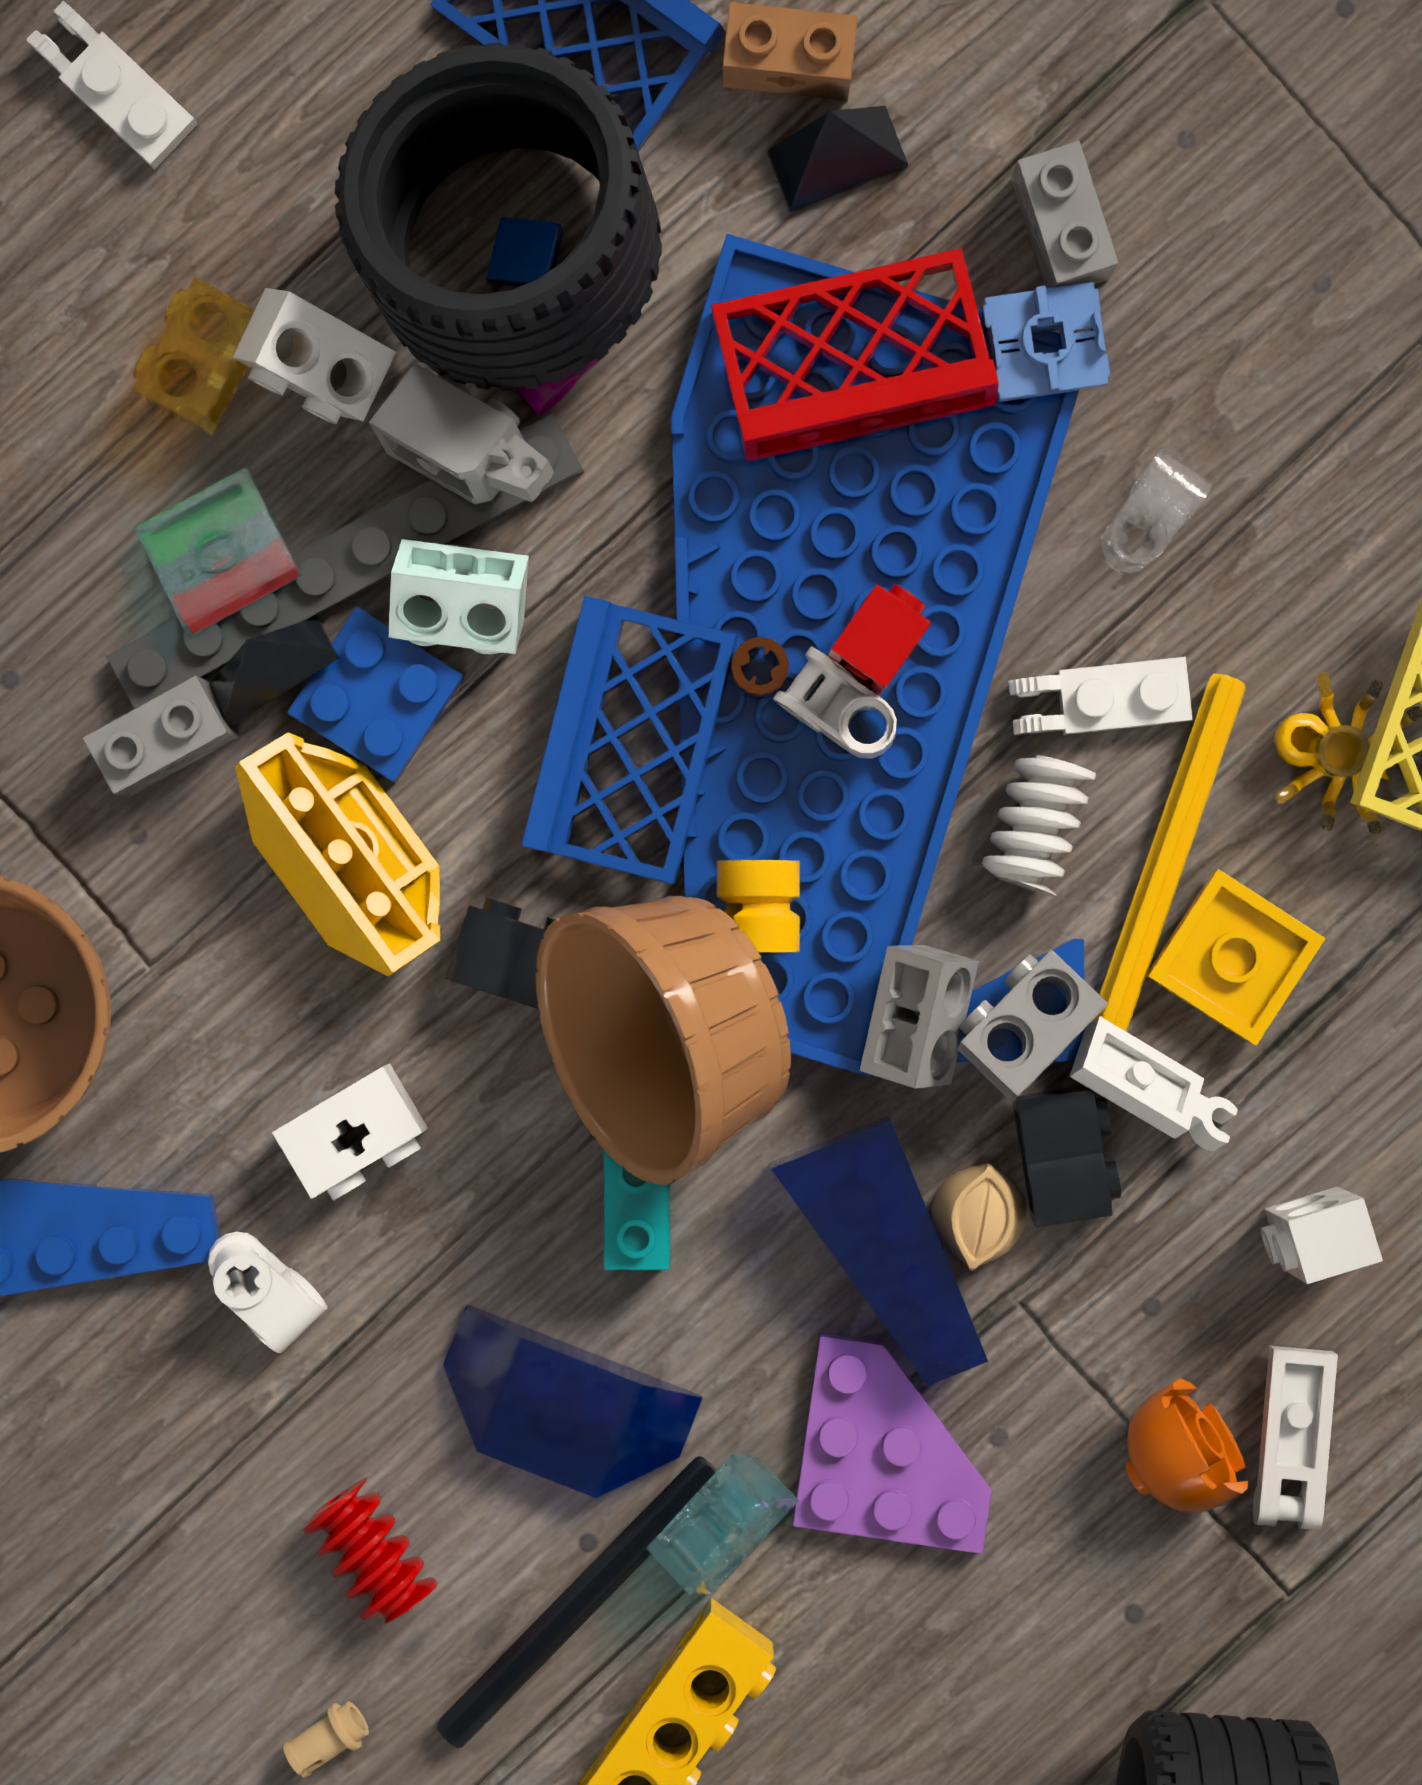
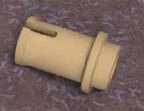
(326, 1739)

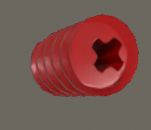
(370, 1554)

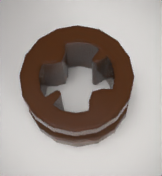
(777, 674)

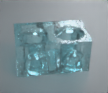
(722, 1524)

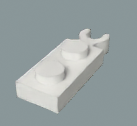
(1149, 1085)

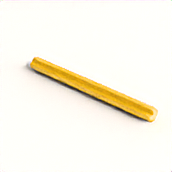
(1170, 848)

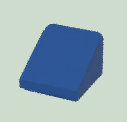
(523, 251)

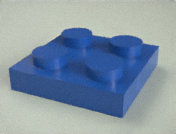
(376, 695)

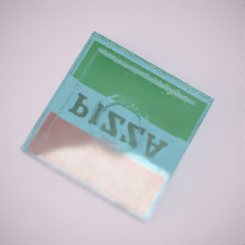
(217, 552)

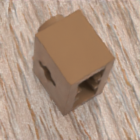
(789, 51)

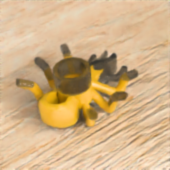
(1336, 752)

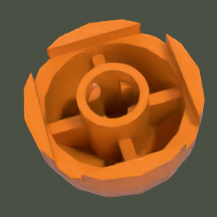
(1182, 1453)

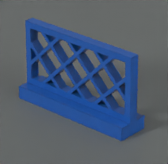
(673, 19)
(576, 725)

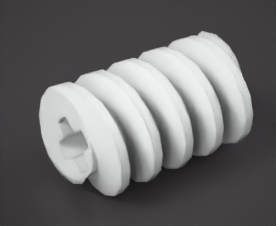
(1037, 822)

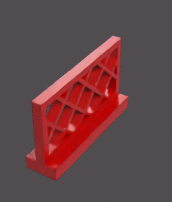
(869, 406)

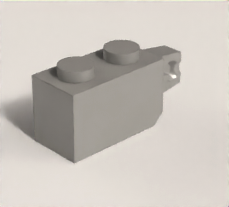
(459, 439)

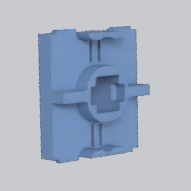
(1038, 374)

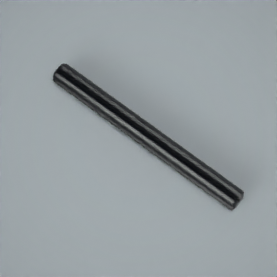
(570, 1609)

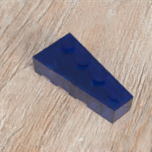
(880, 1232)

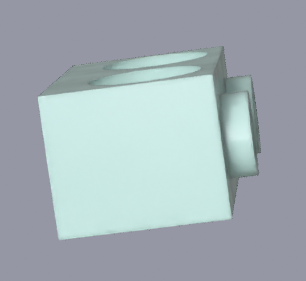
(459, 583)

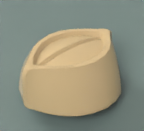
(978, 1215)

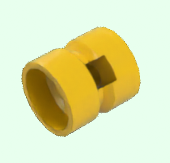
(760, 900)

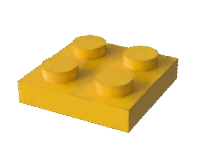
(1235, 957)

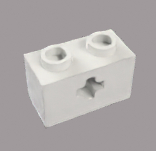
(314, 1143)

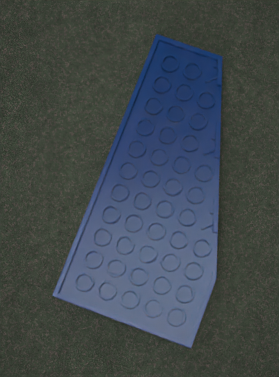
(790, 558)

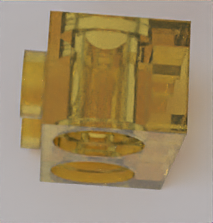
(181, 348)

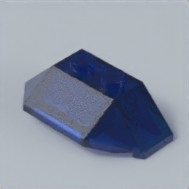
(563, 1406)

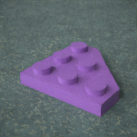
(882, 1457)

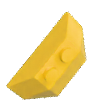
(342, 851)

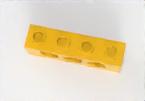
(713, 1642)

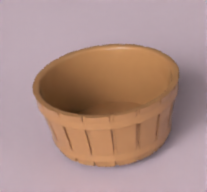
(50, 1013)
(661, 1030)

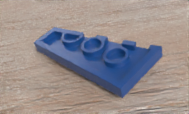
(96, 1233)

